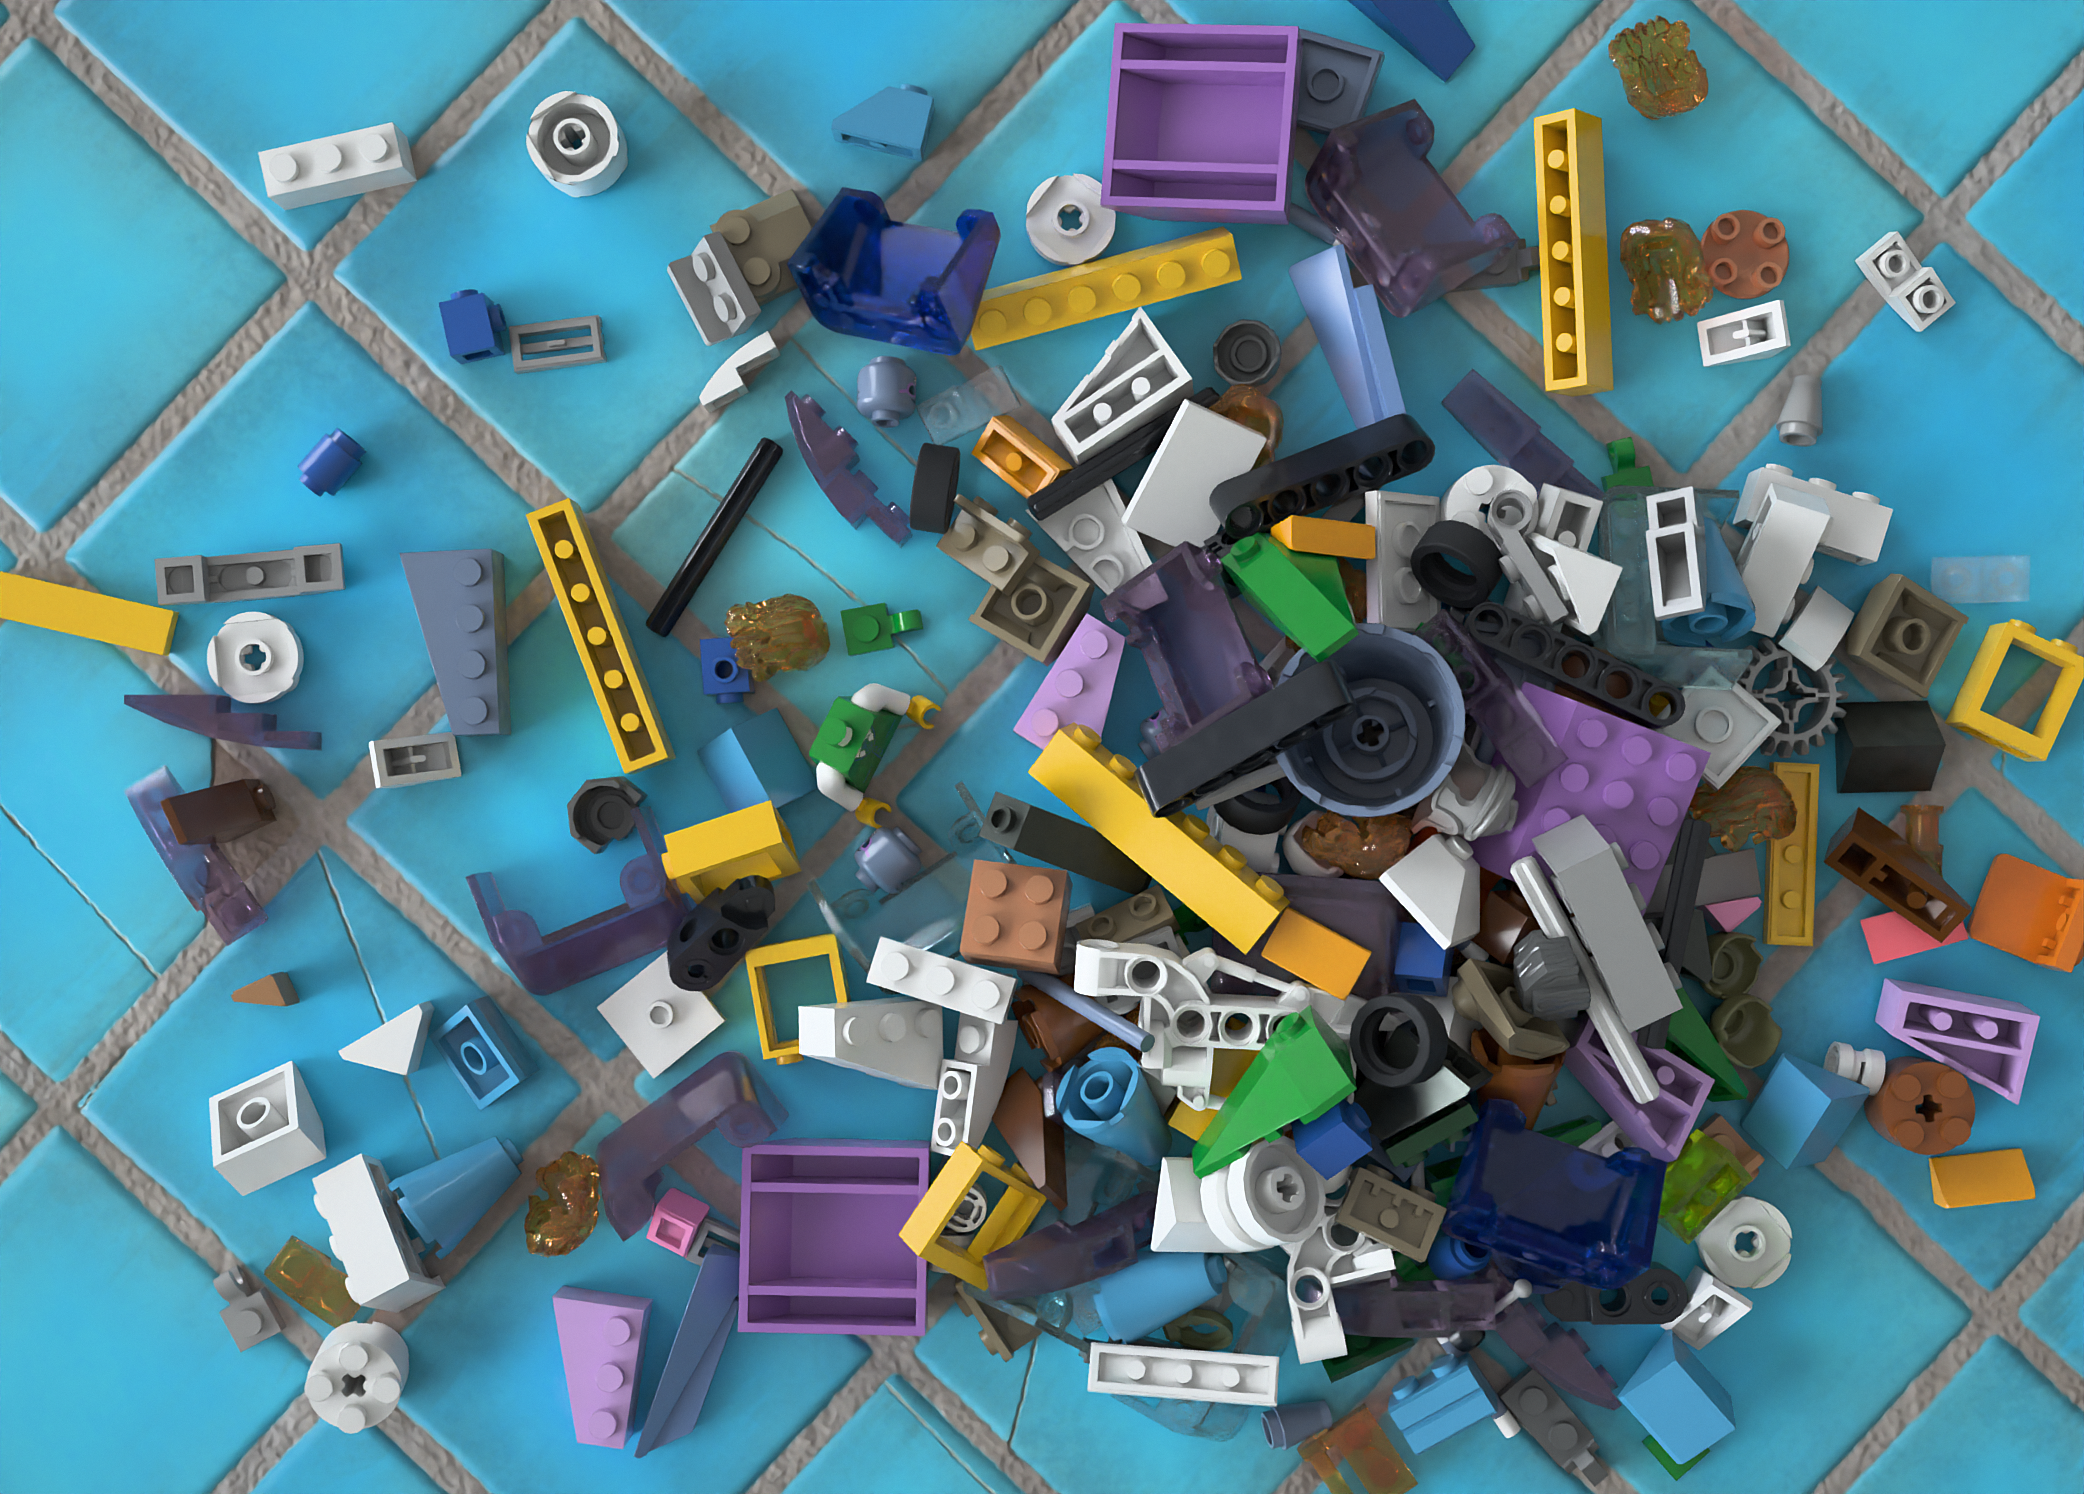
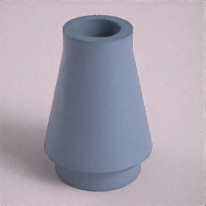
(1294, 1422)

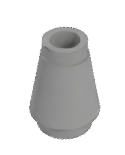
(1802, 413)

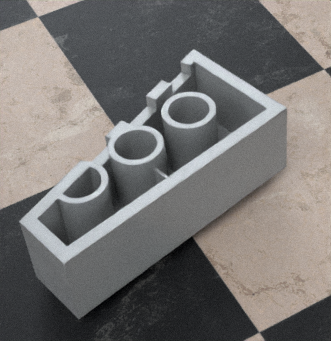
(1610, 922)

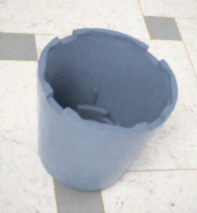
(1406, 694)

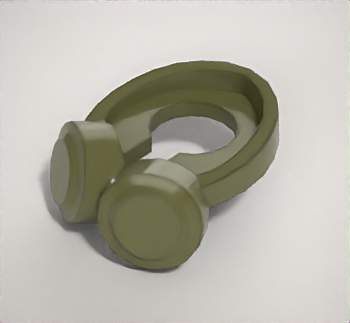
(1181, 1332)

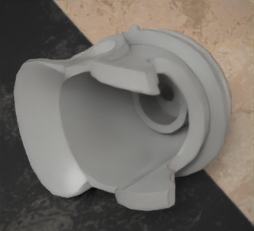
(1470, 801)

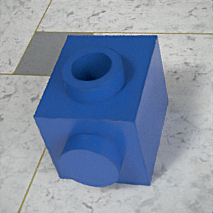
(472, 326)
(722, 674)
(1422, 963)
(1334, 1138)

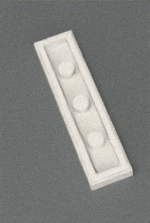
(1183, 1374)

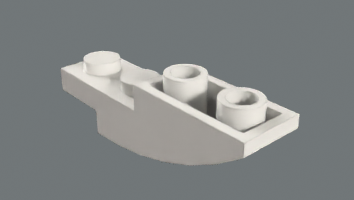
(972, 1082)

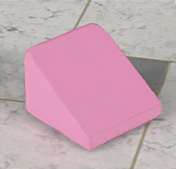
(1729, 914)
(677, 1221)

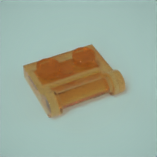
(1366, 1451)

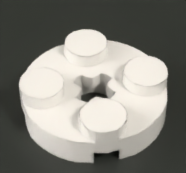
(1066, 195)
(236, 639)
(1771, 1243)

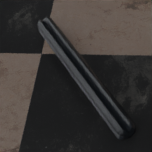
(1109, 462)
(714, 537)
(1679, 913)

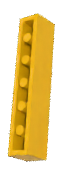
(1573, 253)
(1105, 287)
(601, 636)
(1171, 848)

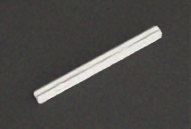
(1606, 1021)

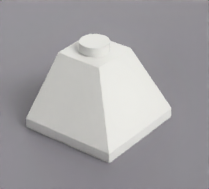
(1439, 888)

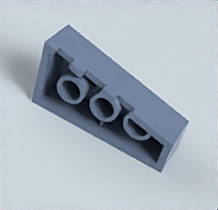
(465, 632)

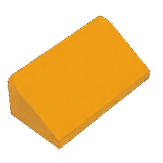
(1018, 456)
(1326, 537)
(1316, 953)
(1980, 1178)

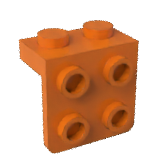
(2030, 914)

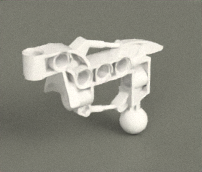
(1178, 986)
(1317, 1257)

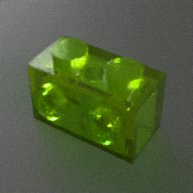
(1699, 1186)

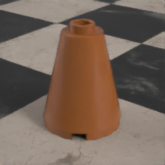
(1053, 1025)
(1515, 1077)

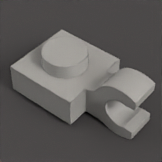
(250, 1314)

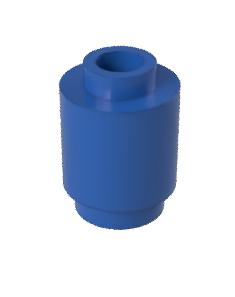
(331, 463)
(1456, 1259)

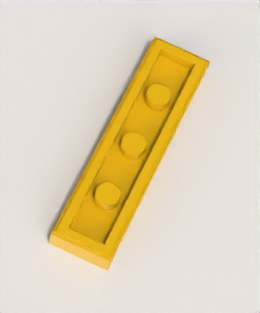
(86, 614)
(1792, 862)

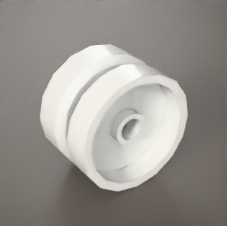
(1264, 1198)

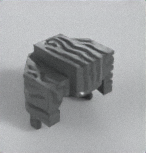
(603, 811)
(1549, 977)

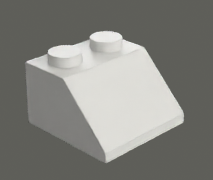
(265, 1129)

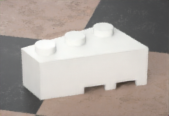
(1123, 392)
(879, 1037)
(372, 1236)

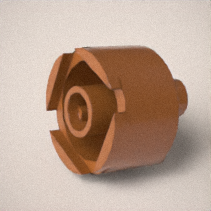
(1945, 1110)

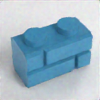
(1441, 1402)

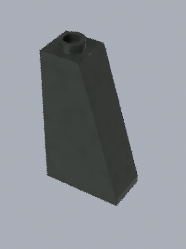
(1061, 843)

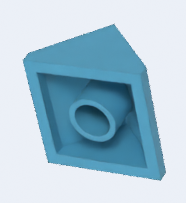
(758, 764)
(483, 1051)
(1802, 1111)
(1678, 1400)

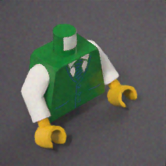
(856, 740)

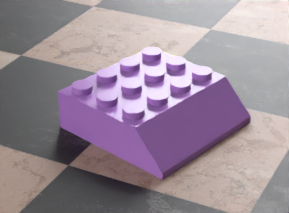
(1202, 122)
(1617, 774)
(826, 1239)

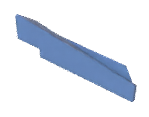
(1349, 335)
(694, 1351)

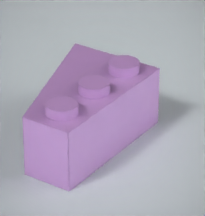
(1076, 686)
(1967, 1031)
(1657, 1125)
(603, 1360)

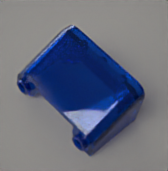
(895, 277)
(1555, 1201)

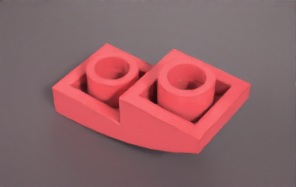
(1894, 937)

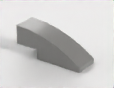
(1677, 553)

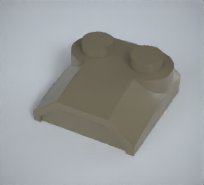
(764, 241)
(1039, 611)
(1904, 633)
(1490, 997)

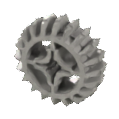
(1785, 678)

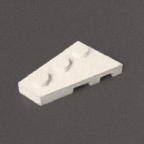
(1097, 539)

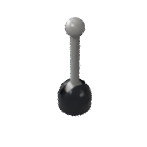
(1469, 1340)

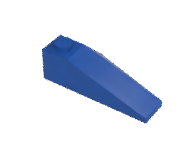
(1424, 29)

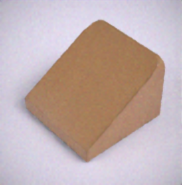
(270, 990)

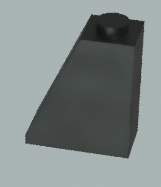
(1400, 1107)

